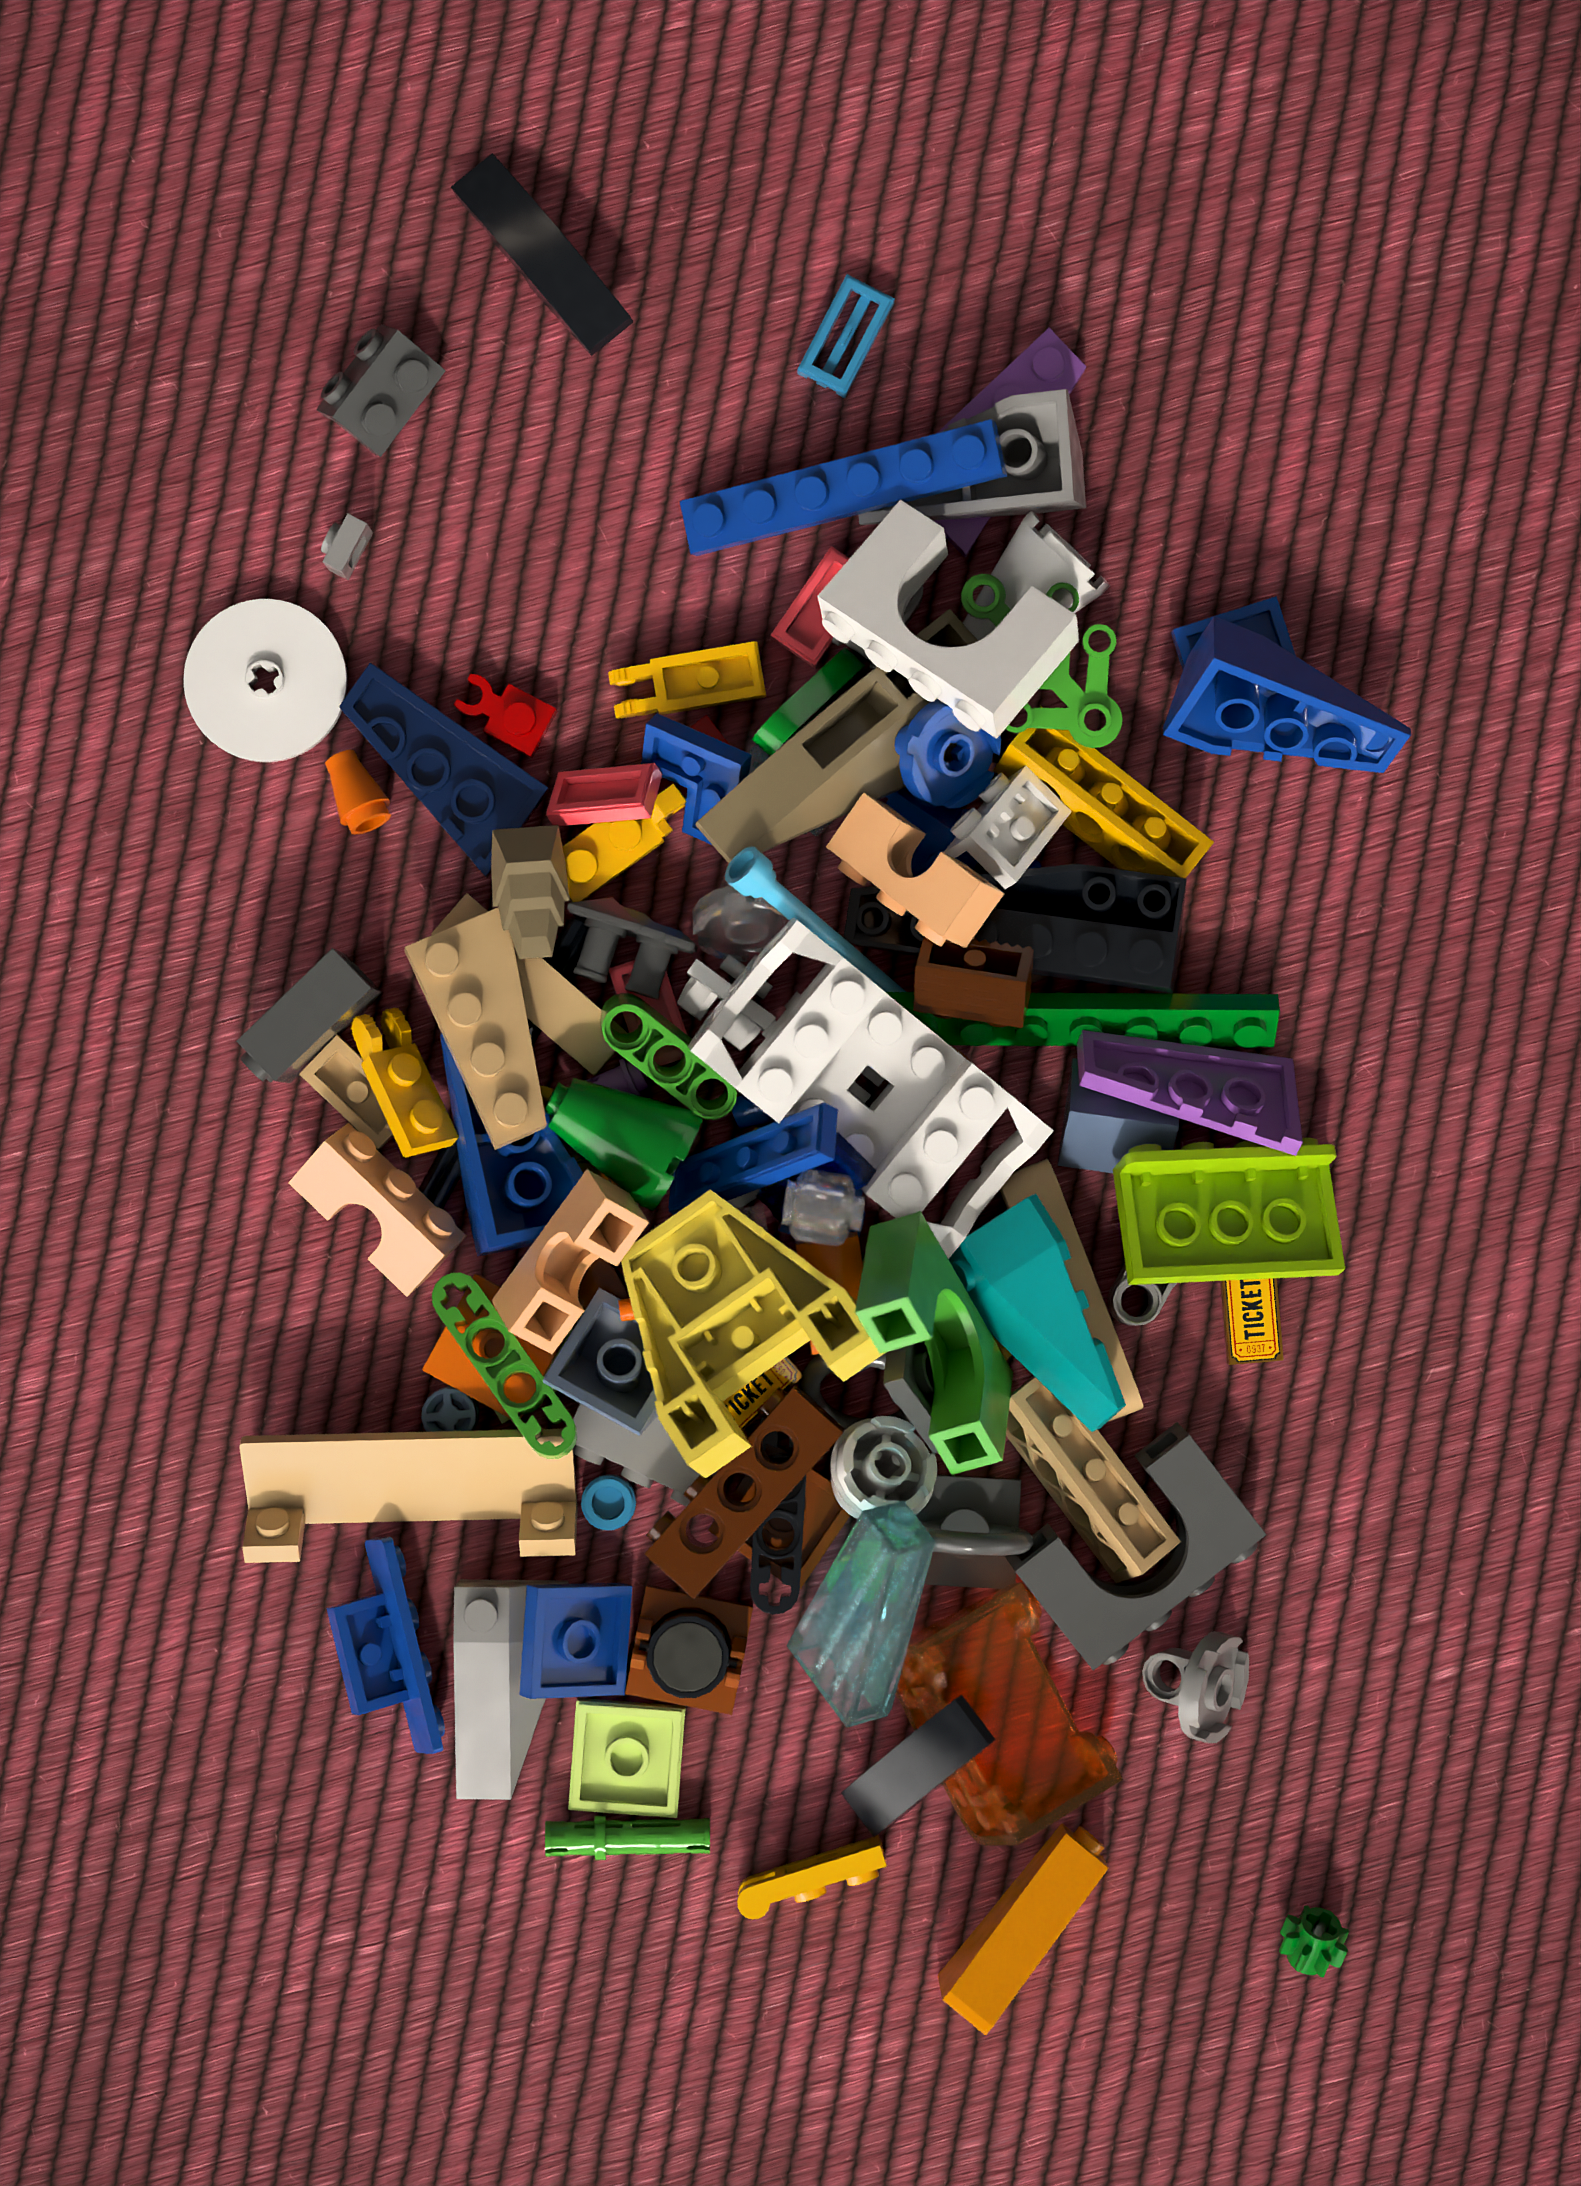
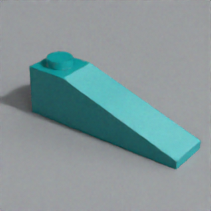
(1030, 1306)

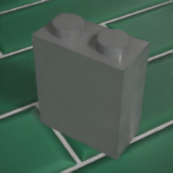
(307, 1018)

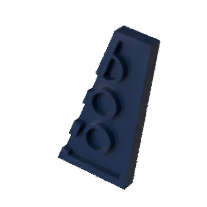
(443, 764)

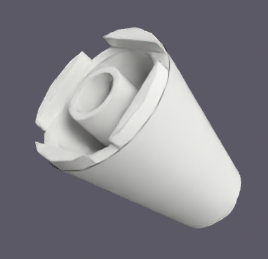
(1038, 561)

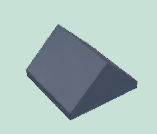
(1104, 1128)
(606, 1366)

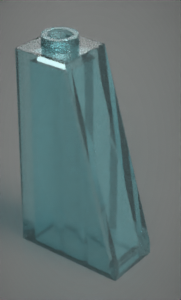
(865, 1614)

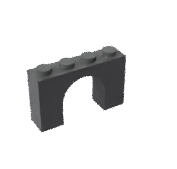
(1107, 1615)

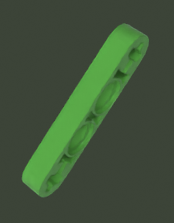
(500, 1368)

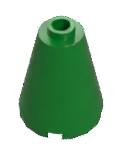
(624, 1135)

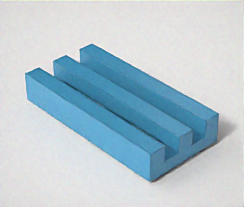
(825, 377)

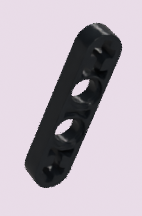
(793, 1511)

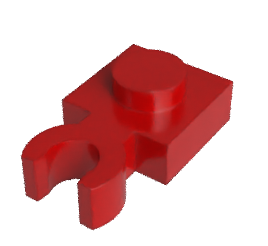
(513, 718)

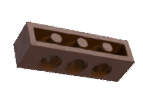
(695, 1563)

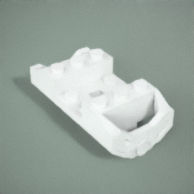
(918, 1123)

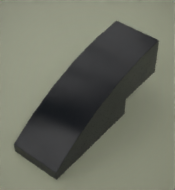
(918, 1766)

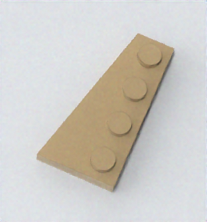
(481, 1012)

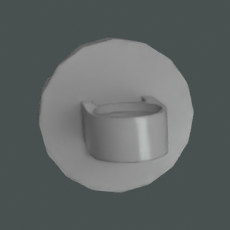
(1210, 1684)

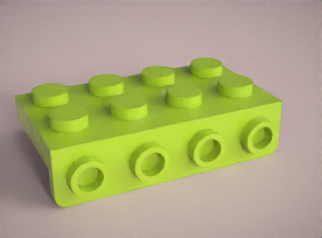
(1227, 1213)

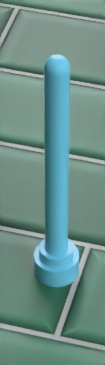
(754, 875)

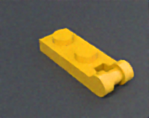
(809, 1876)

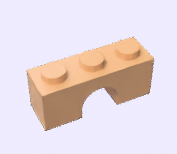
(879, 848)
(413, 1229)
(542, 1291)

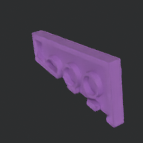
(1039, 368)
(1208, 1086)

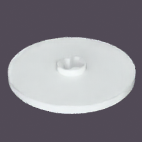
(223, 670)

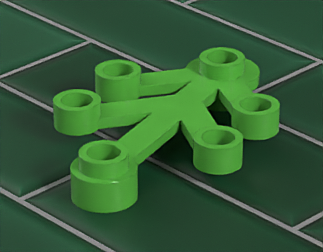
(1060, 681)

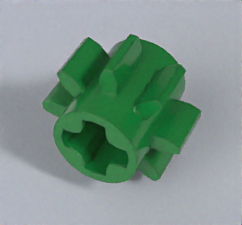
(1314, 1941)

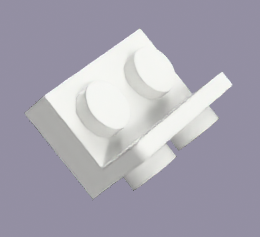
(1009, 826)

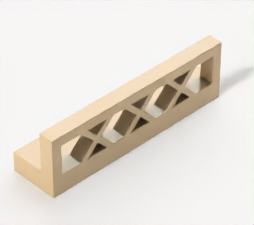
(1088, 1483)

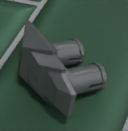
(611, 921)

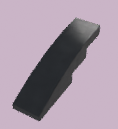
(542, 254)

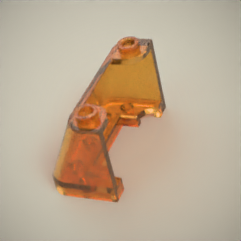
(1039, 1757)

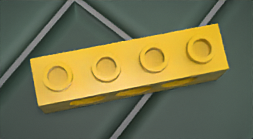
(1108, 805)

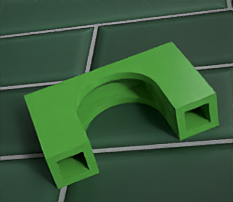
(915, 1297)

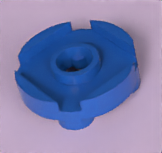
(922, 757)

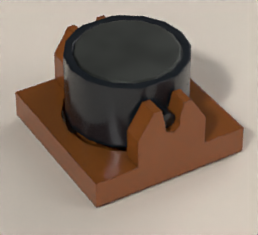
(688, 1652)

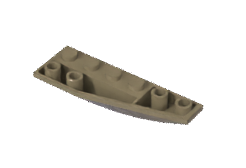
(828, 761)

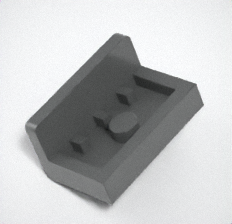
(380, 388)

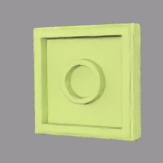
(626, 1758)

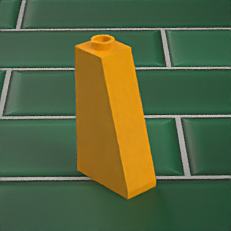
(1022, 1927)

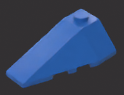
(1263, 699)
(511, 1188)

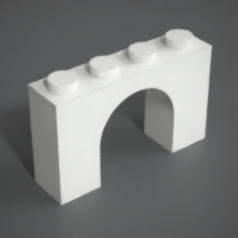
(979, 681)

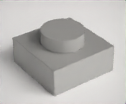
(345, 545)

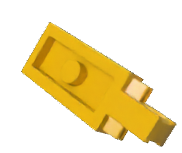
(613, 847)

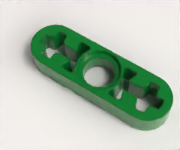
(809, 701)

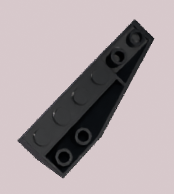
(1074, 916)

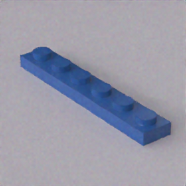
(843, 488)

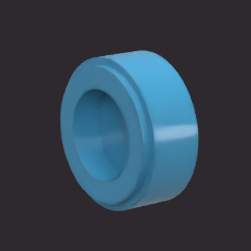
(608, 1502)

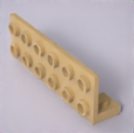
(405, 1479)

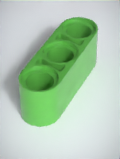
(650, 1036)

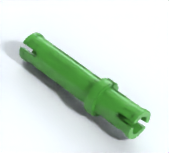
(626, 1837)

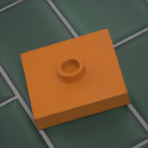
(454, 1368)

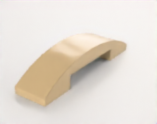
(552, 1001)

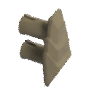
(530, 886)

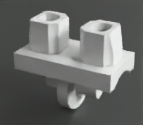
(707, 986)

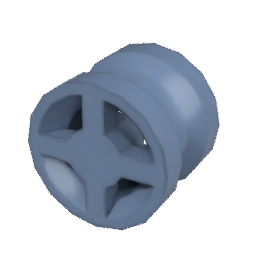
(442, 1415)

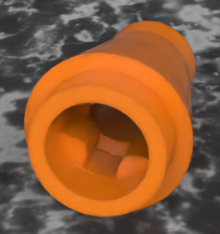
(357, 795)

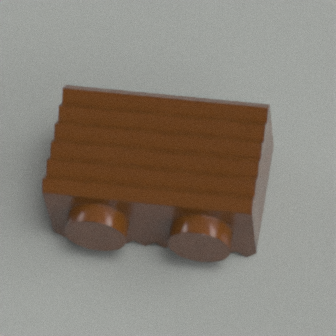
(974, 982)

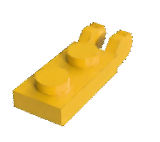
(694, 680)
(403, 1084)

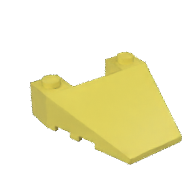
(721, 1309)

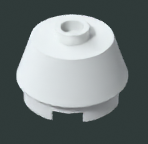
(881, 1465)

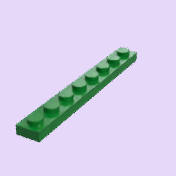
(1175, 1018)

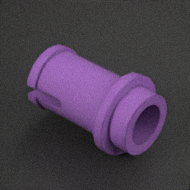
(623, 1078)

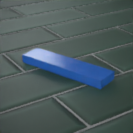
(757, 1157)

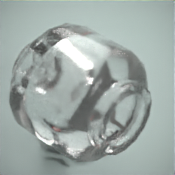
(822, 1208)

